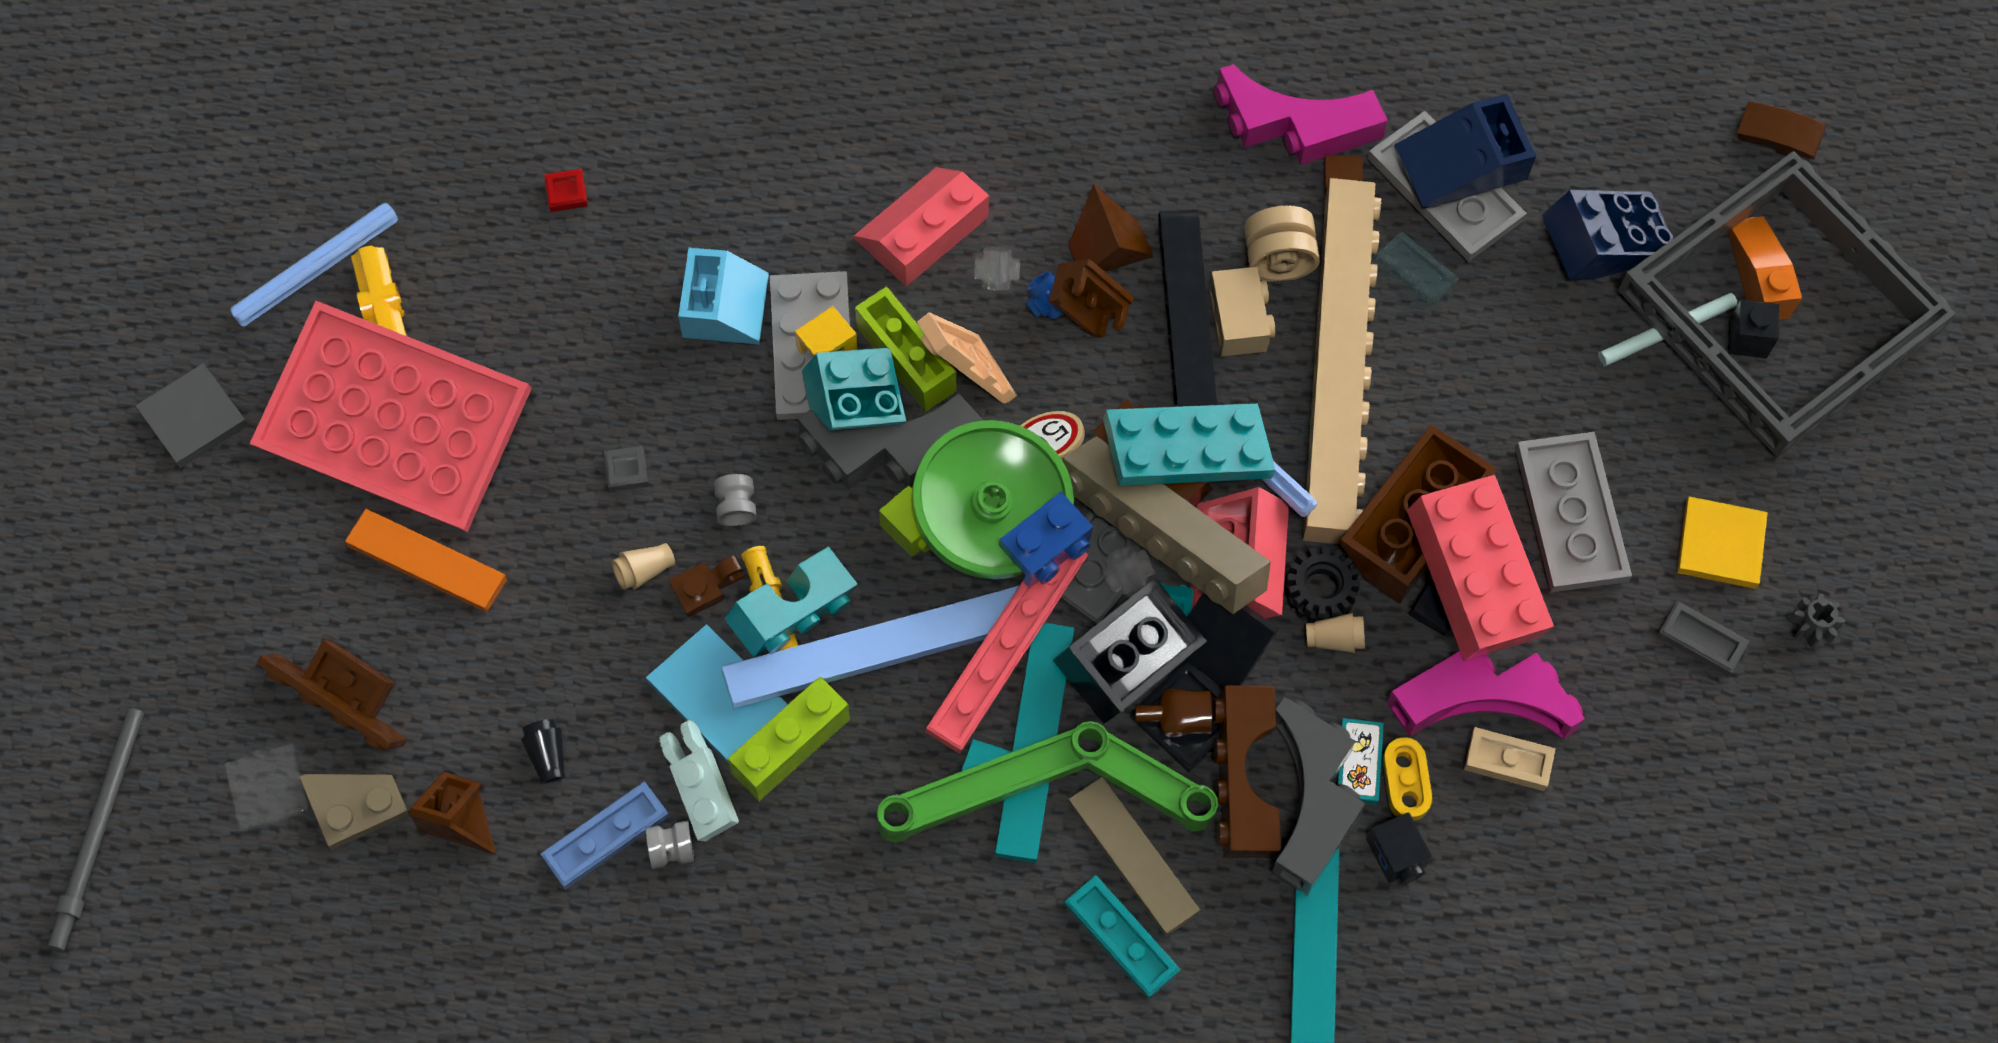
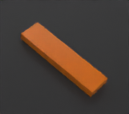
(426, 560)

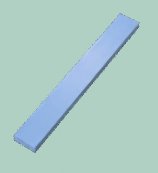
(864, 649)

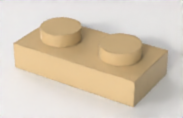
(1509, 759)

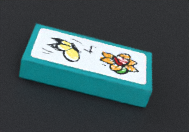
(1364, 764)

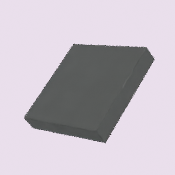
(191, 415)

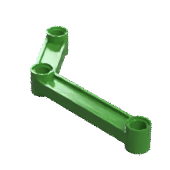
(1043, 764)

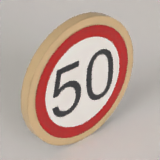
(1059, 429)

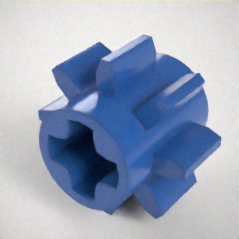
(1040, 293)

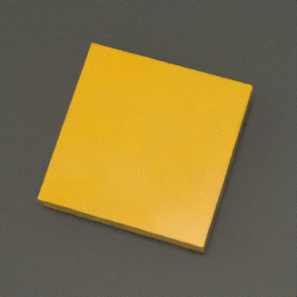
(1722, 542)

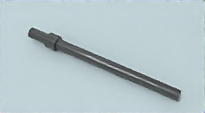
(71, 905)

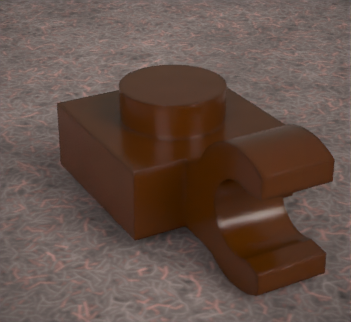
(701, 588)

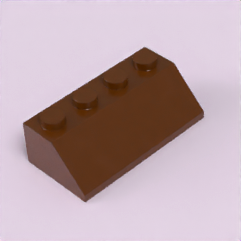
(1383, 536)

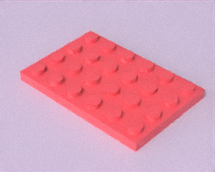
(391, 416)

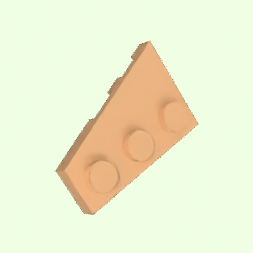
(966, 353)

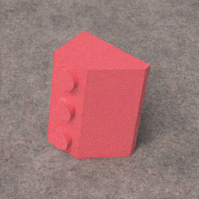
(925, 223)
(1262, 524)

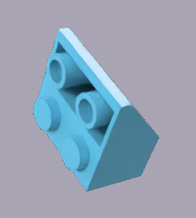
(722, 297)

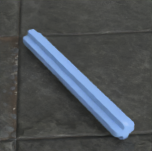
(313, 264)

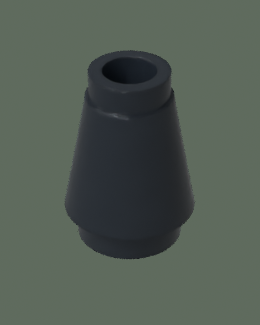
(545, 749)

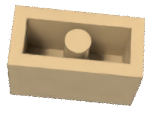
(1240, 311)

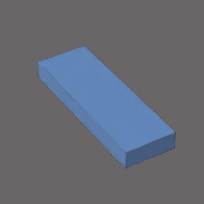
(604, 835)

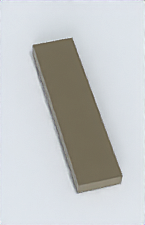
(1134, 856)

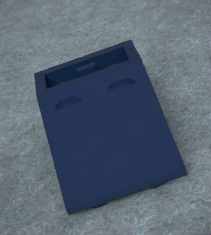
(1467, 153)
(1605, 231)

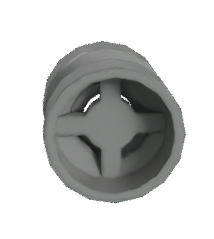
(735, 500)
(669, 844)

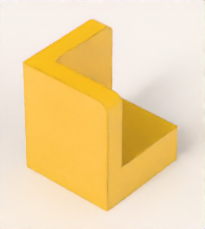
(826, 334)

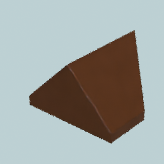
(1108, 234)
(454, 812)

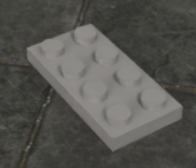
(1466, 223)
(793, 304)
(1573, 512)

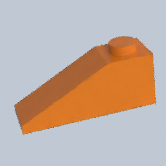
(1764, 266)

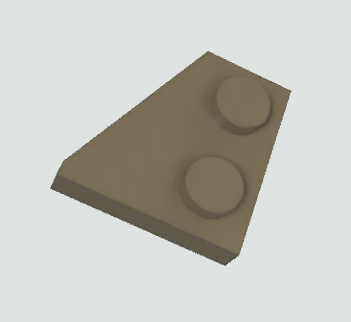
(353, 804)

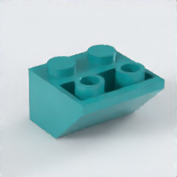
(854, 389)

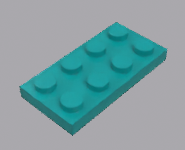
(1188, 444)

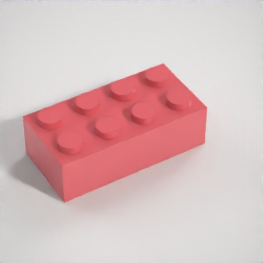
(1479, 567)

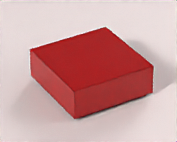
(566, 190)

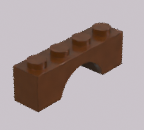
(1248, 824)

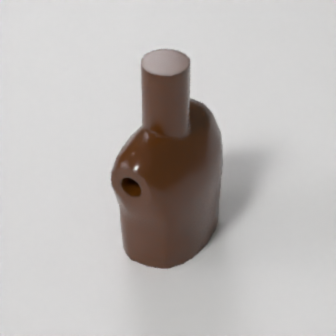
(1179, 712)

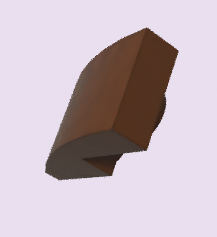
(1782, 129)

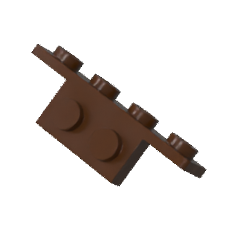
(341, 686)

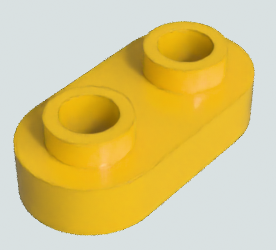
(1407, 781)

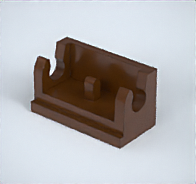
(1090, 296)

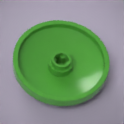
(979, 488)

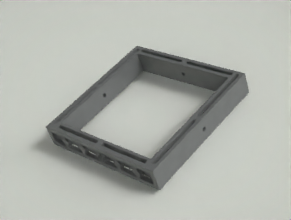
(1852, 236)

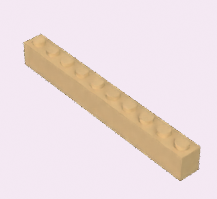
(1340, 359)

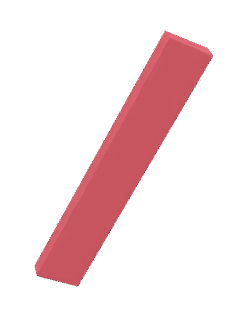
(998, 657)

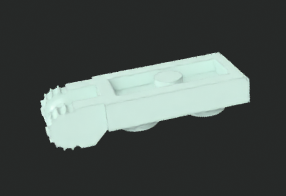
(699, 783)

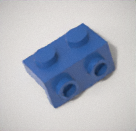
(1047, 540)

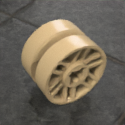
(1282, 243)

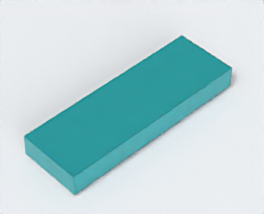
(1122, 937)

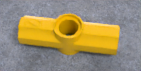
(378, 294)

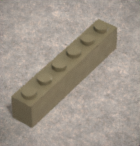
(1169, 529)

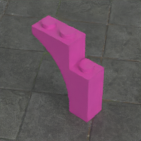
(1308, 126)
(1471, 687)

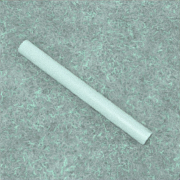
(1652, 336)

